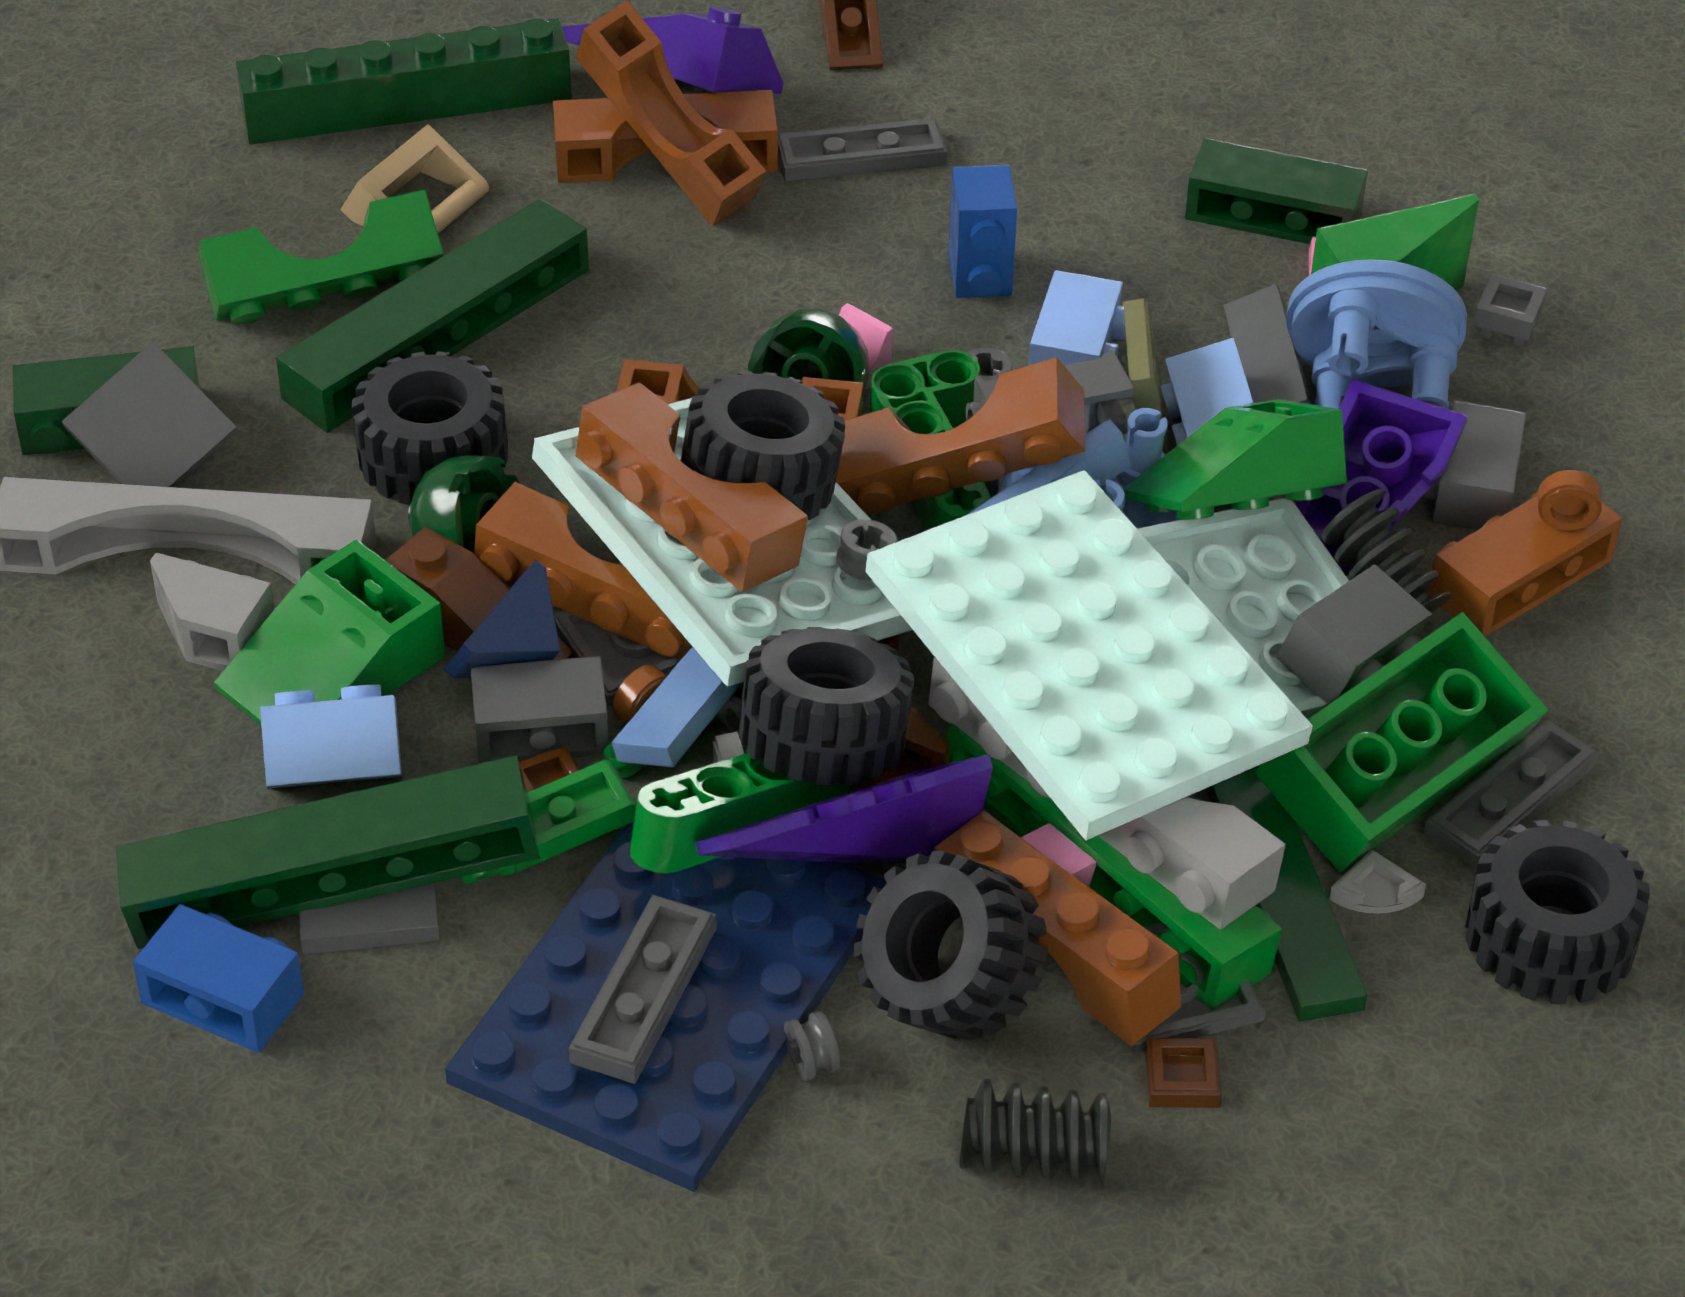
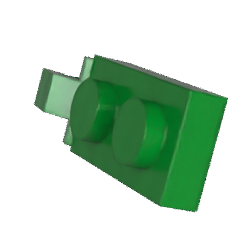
(573, 813)

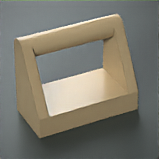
(426, 154)

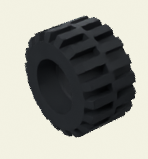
(424, 414)
(768, 433)
(825, 705)
(905, 938)
(1550, 949)

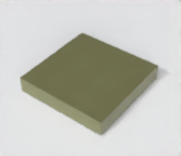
(1143, 359)

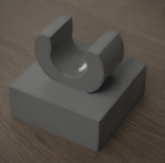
(1509, 308)

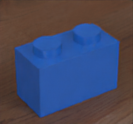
(982, 231)
(219, 977)

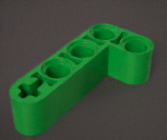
(932, 399)
(711, 802)

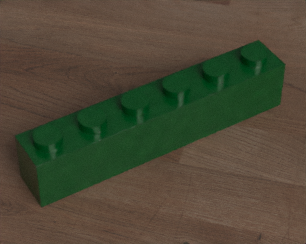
(404, 80)
(435, 309)
(332, 849)

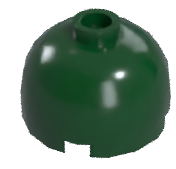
(811, 346)
(458, 496)

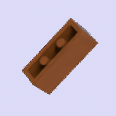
(1519, 564)

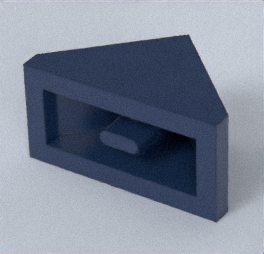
(516, 629)

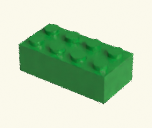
(1403, 741)

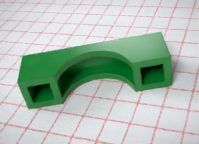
(251, 274)

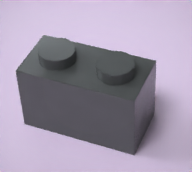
(1482, 468)
(1352, 634)
(540, 708)

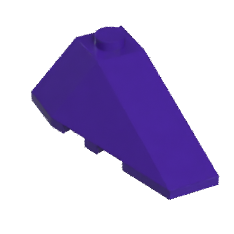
(711, 50)
(1388, 446)
(869, 824)

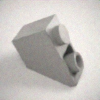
(209, 608)

